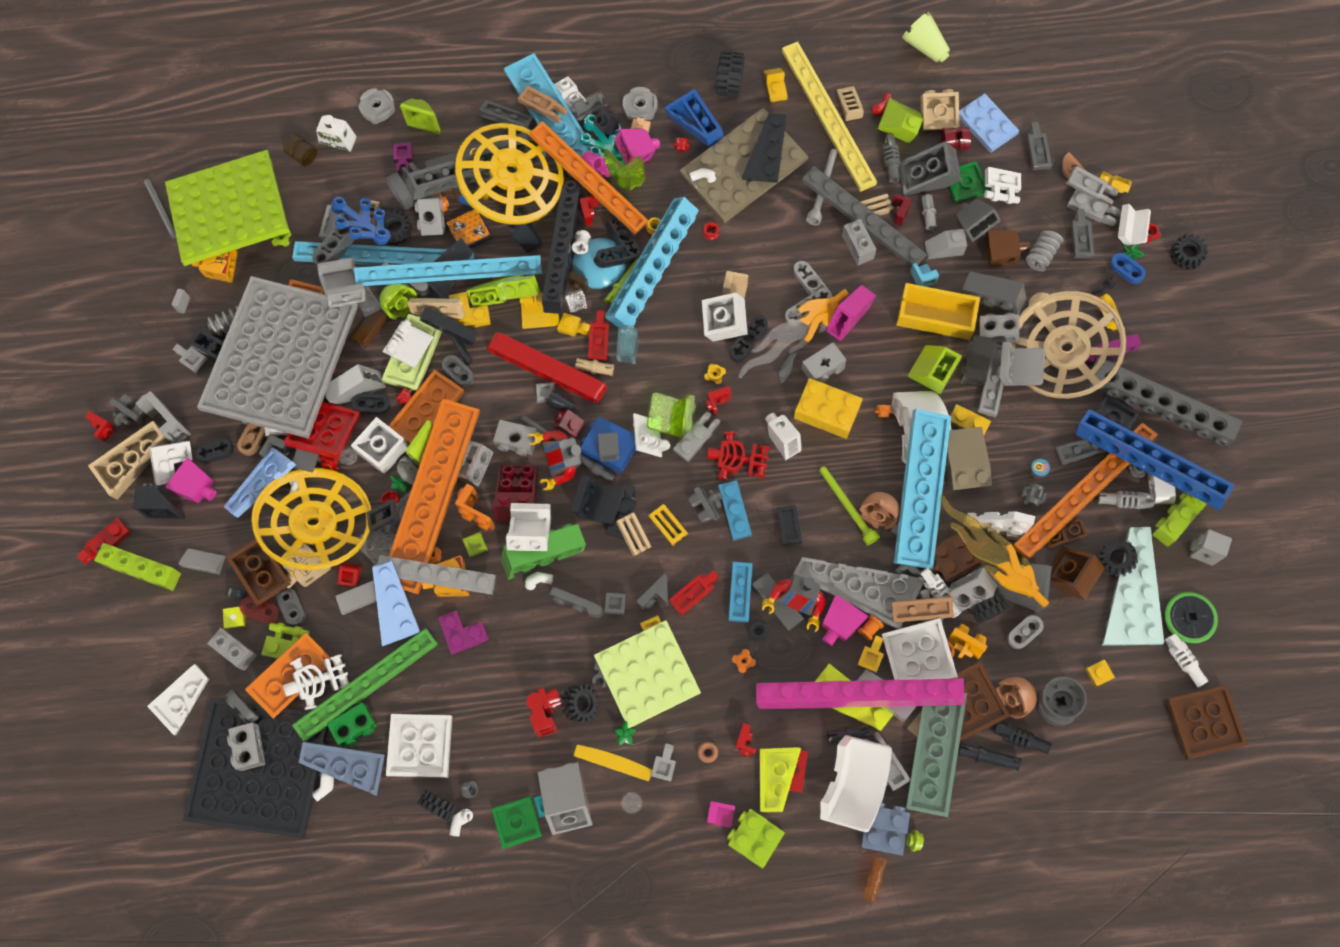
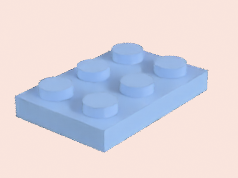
(987, 123)

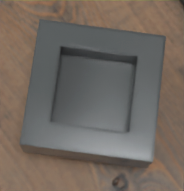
(615, 603)

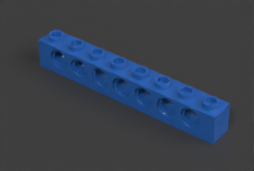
(1154, 459)

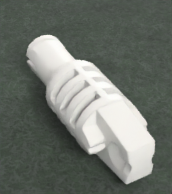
(937, 587)
(1185, 659)

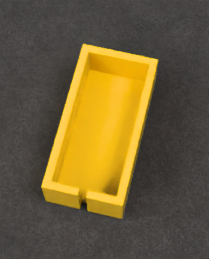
(938, 311)

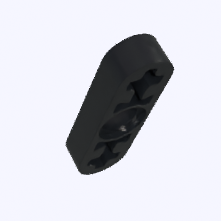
(737, 346)

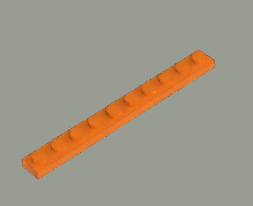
(1075, 500)

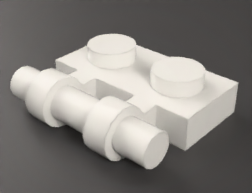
(1002, 180)

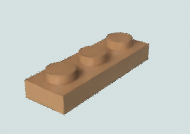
(922, 609)

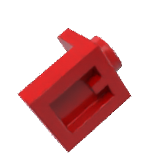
(587, 205)
(718, 396)
(103, 427)
(745, 737)

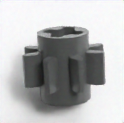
(1033, 495)

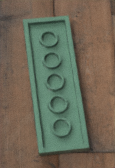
(935, 759)

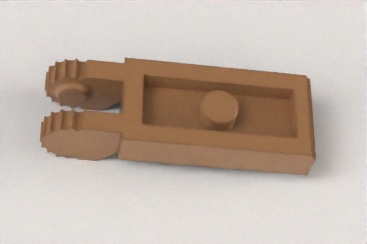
(542, 104)

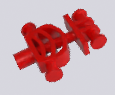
(719, 454)

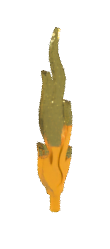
(1005, 558)

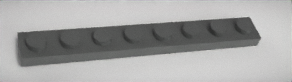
(856, 210)

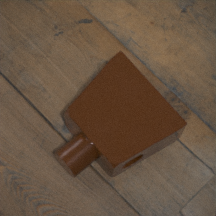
(1004, 247)

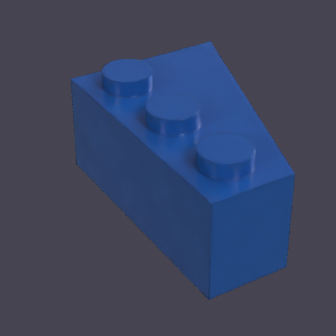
(695, 118)

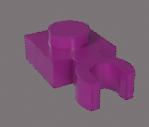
(402, 155)

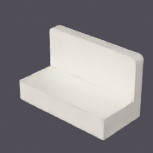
(1133, 225)

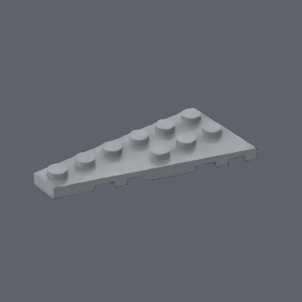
(862, 587)

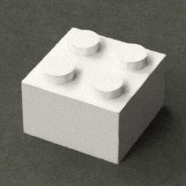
(724, 317)
(380, 445)

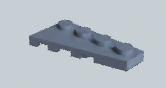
(347, 765)

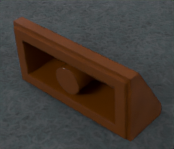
(369, 328)

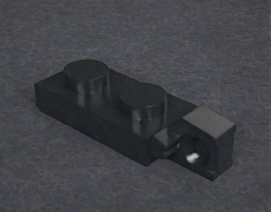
(626, 507)

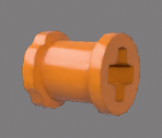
(870, 628)

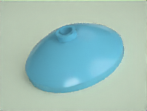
(598, 277)

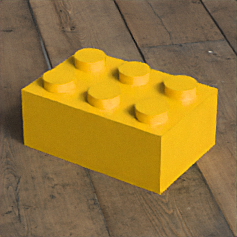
(828, 408)

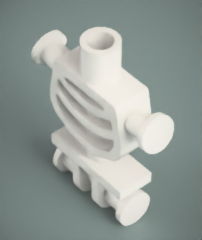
(297, 685)

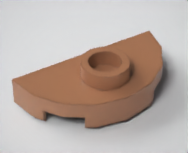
(1068, 164)

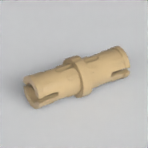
(594, 367)

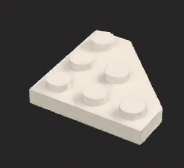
(1011, 525)

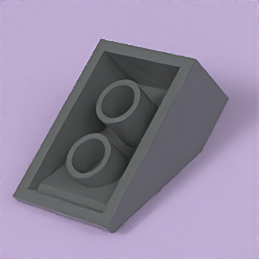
(930, 169)

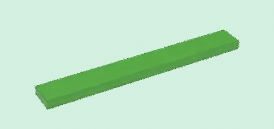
(364, 685)

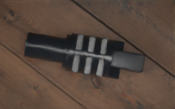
(1021, 738)

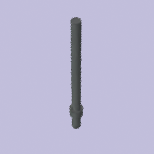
(596, 468)

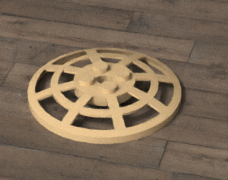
(1077, 338)

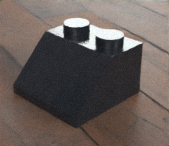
(154, 503)

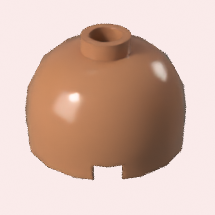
(880, 510)
(1017, 696)

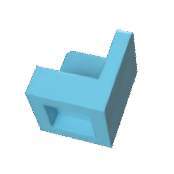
(923, 275)

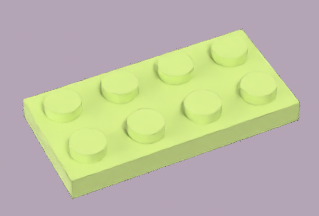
(404, 375)

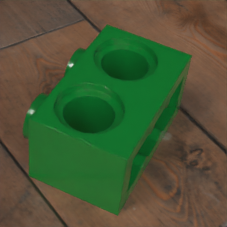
(350, 720)

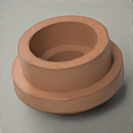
(708, 745)

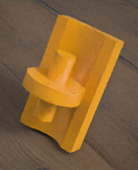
(967, 644)

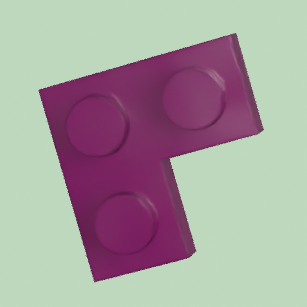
(461, 638)

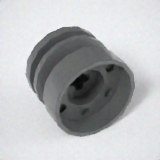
(398, 186)
(1069, 693)

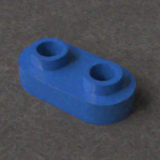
(1128, 268)

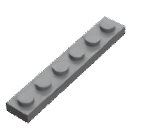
(442, 575)

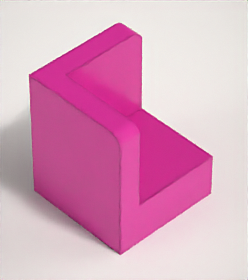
(720, 814)

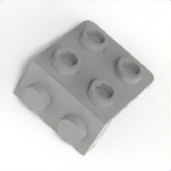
(1021, 365)

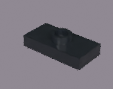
(789, 525)

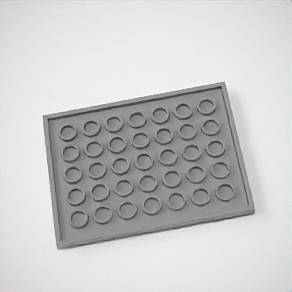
(277, 358)

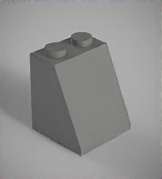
(564, 798)

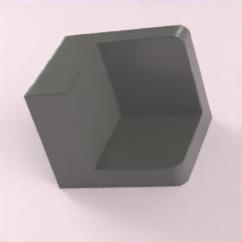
(276, 443)
(608, 447)
(305, 460)

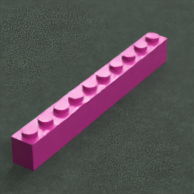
(860, 693)

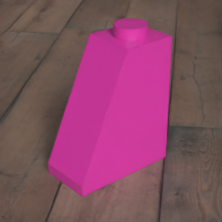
(850, 312)

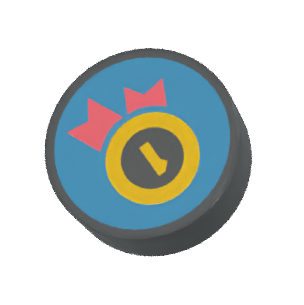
(1040, 468)

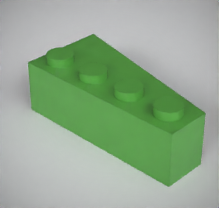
(561, 544)

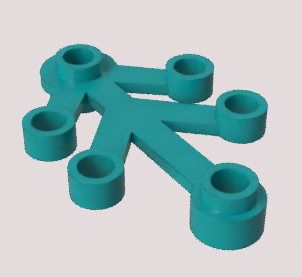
(603, 142)

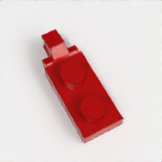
(598, 338)
(110, 535)
(693, 592)

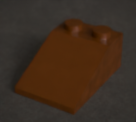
(258, 571)

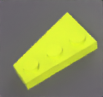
(776, 774)

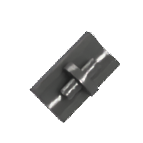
(122, 405)
(701, 497)

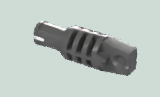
(891, 158)

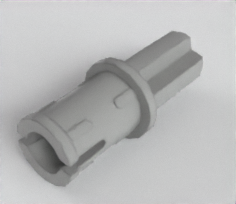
(929, 212)

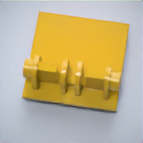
(533, 313)

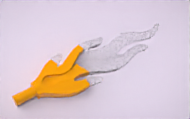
(818, 311)

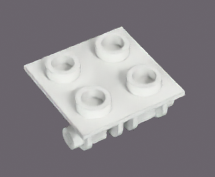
(408, 344)
(648, 439)

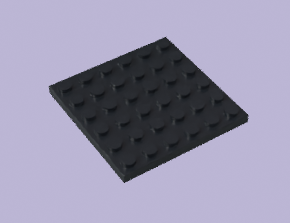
(259, 799)

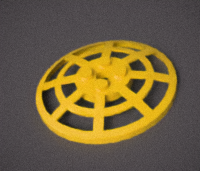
(503, 178)
(308, 511)

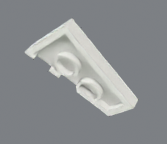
(179, 698)

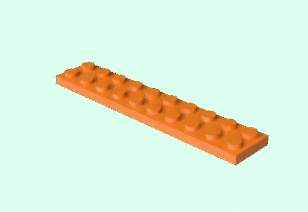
(434, 485)

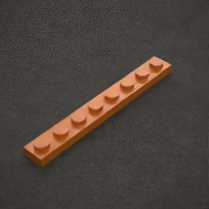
(588, 177)

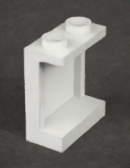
(529, 527)

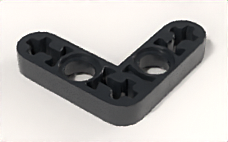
(626, 249)

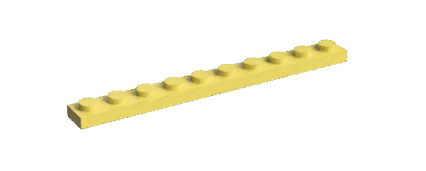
(829, 117)

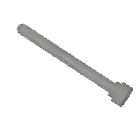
(814, 216)

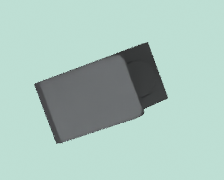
(659, 590)

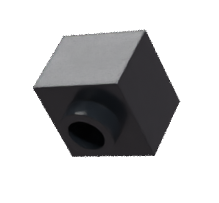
(606, 121)

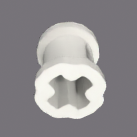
(581, 242)

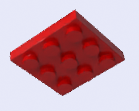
(329, 433)

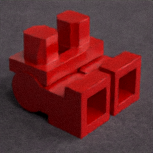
(541, 705)

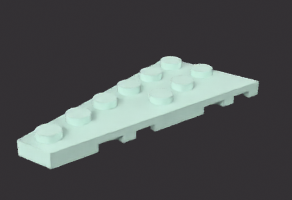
(1135, 601)

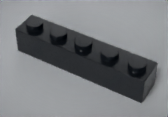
(448, 326)

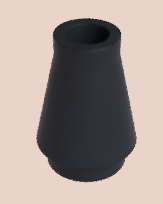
(559, 401)

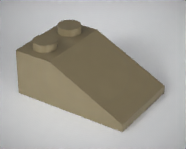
(967, 459)

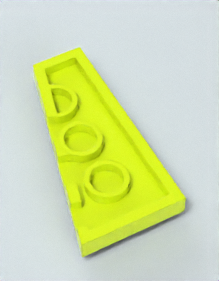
(872, 716)

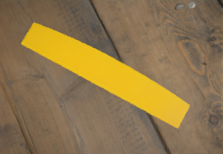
(613, 762)

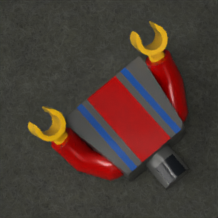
(561, 454)
(800, 595)

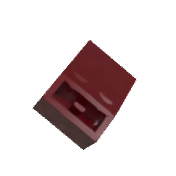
(514, 485)

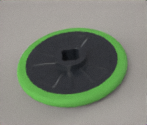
(1203, 622)

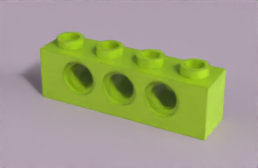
(137, 566)

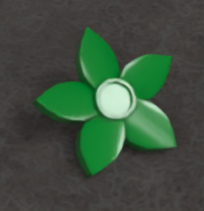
(1133, 252)
(399, 483)
(624, 734)

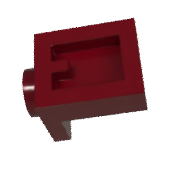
(903, 205)

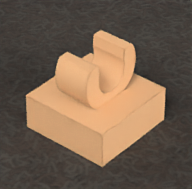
(640, 123)

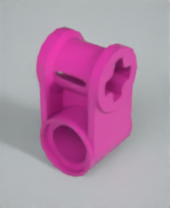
(597, 163)

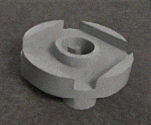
(637, 95)
(380, 113)

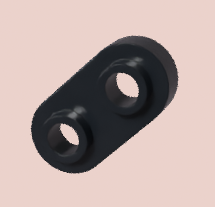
(372, 403)

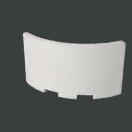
(905, 402)
(858, 785)

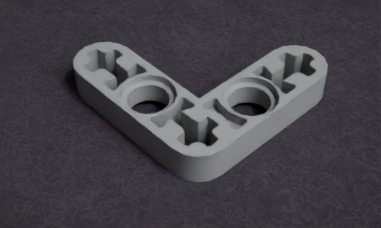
(814, 293)

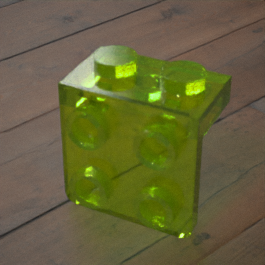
(626, 176)
(671, 414)

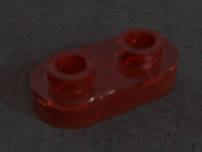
(258, 612)

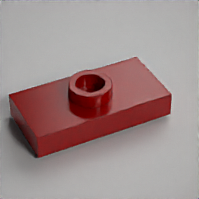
(799, 773)

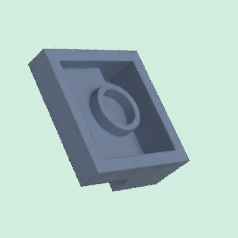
(887, 831)

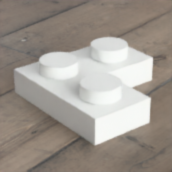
(165, 456)

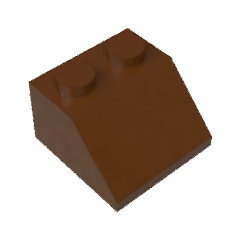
(1075, 572)

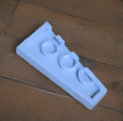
(271, 467)

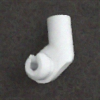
(536, 578)
(326, 786)
(458, 820)

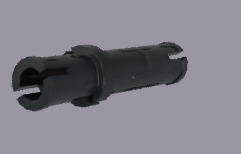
(981, 754)

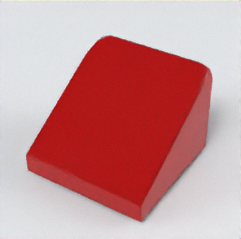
(349, 574)

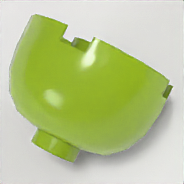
(395, 300)

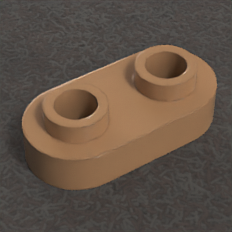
(249, 437)

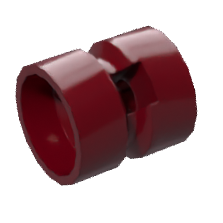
(961, 133)

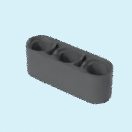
(334, 238)

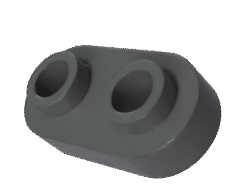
(458, 372)
(291, 605)
(235, 700)

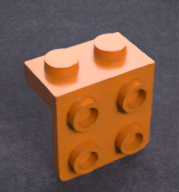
(466, 500)

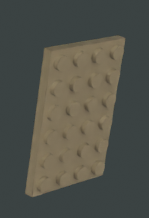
(729, 159)

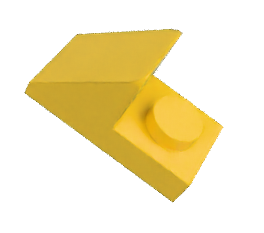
(775, 84)

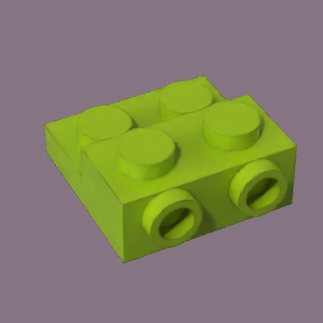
(755, 838)

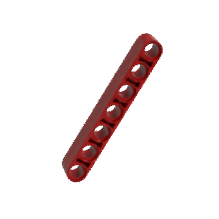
(546, 367)

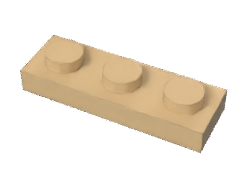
(449, 307)

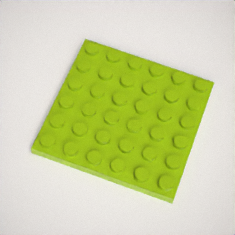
(226, 207)

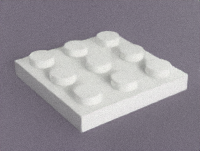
(920, 652)
(419, 745)

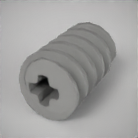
(1044, 250)
(222, 324)

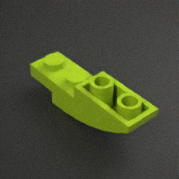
(503, 289)

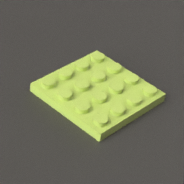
(647, 674)

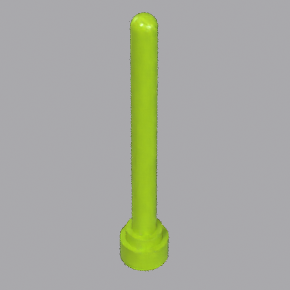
(869, 535)

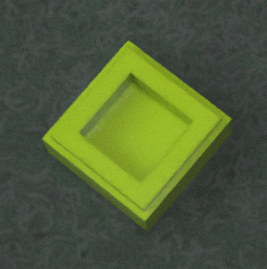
(475, 544)

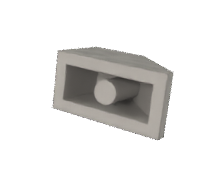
(946, 244)

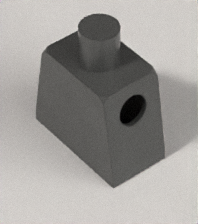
(977, 218)

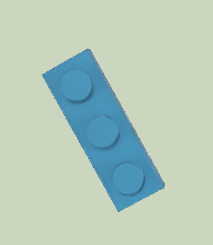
(735, 510)
(740, 592)

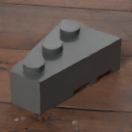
(996, 293)

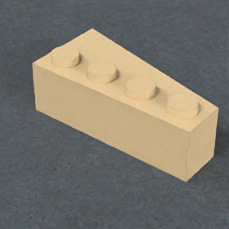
(127, 460)

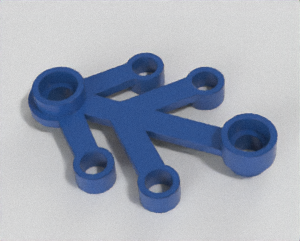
(378, 234)

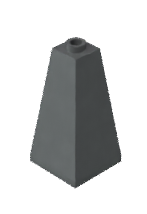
(1042, 577)

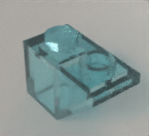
(627, 344)

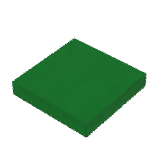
(971, 185)
(516, 822)

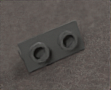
(595, 103)

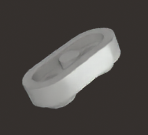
(1024, 632)

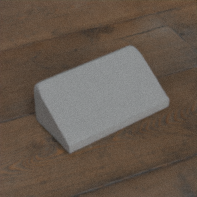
(202, 561)

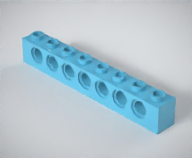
(675, 221)

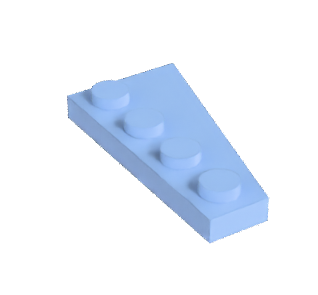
(393, 607)

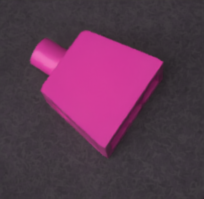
(636, 143)
(191, 483)
(841, 621)

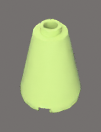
(927, 38)

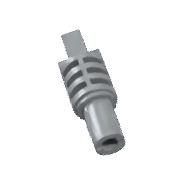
(1127, 499)

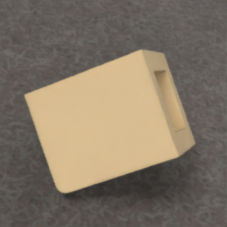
(735, 283)

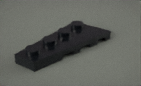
(767, 153)

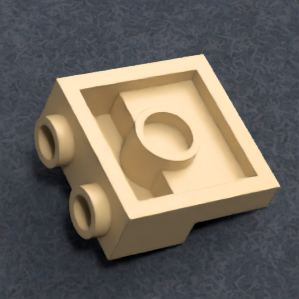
(940, 110)

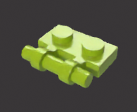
(276, 646)

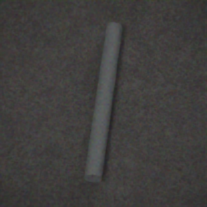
(160, 208)

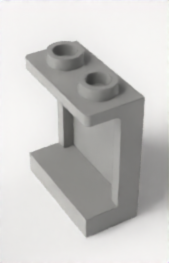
(339, 283)
(173, 428)

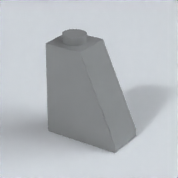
(353, 382)

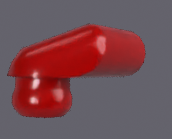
(880, 107)

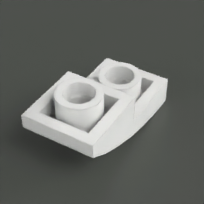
(569, 91)

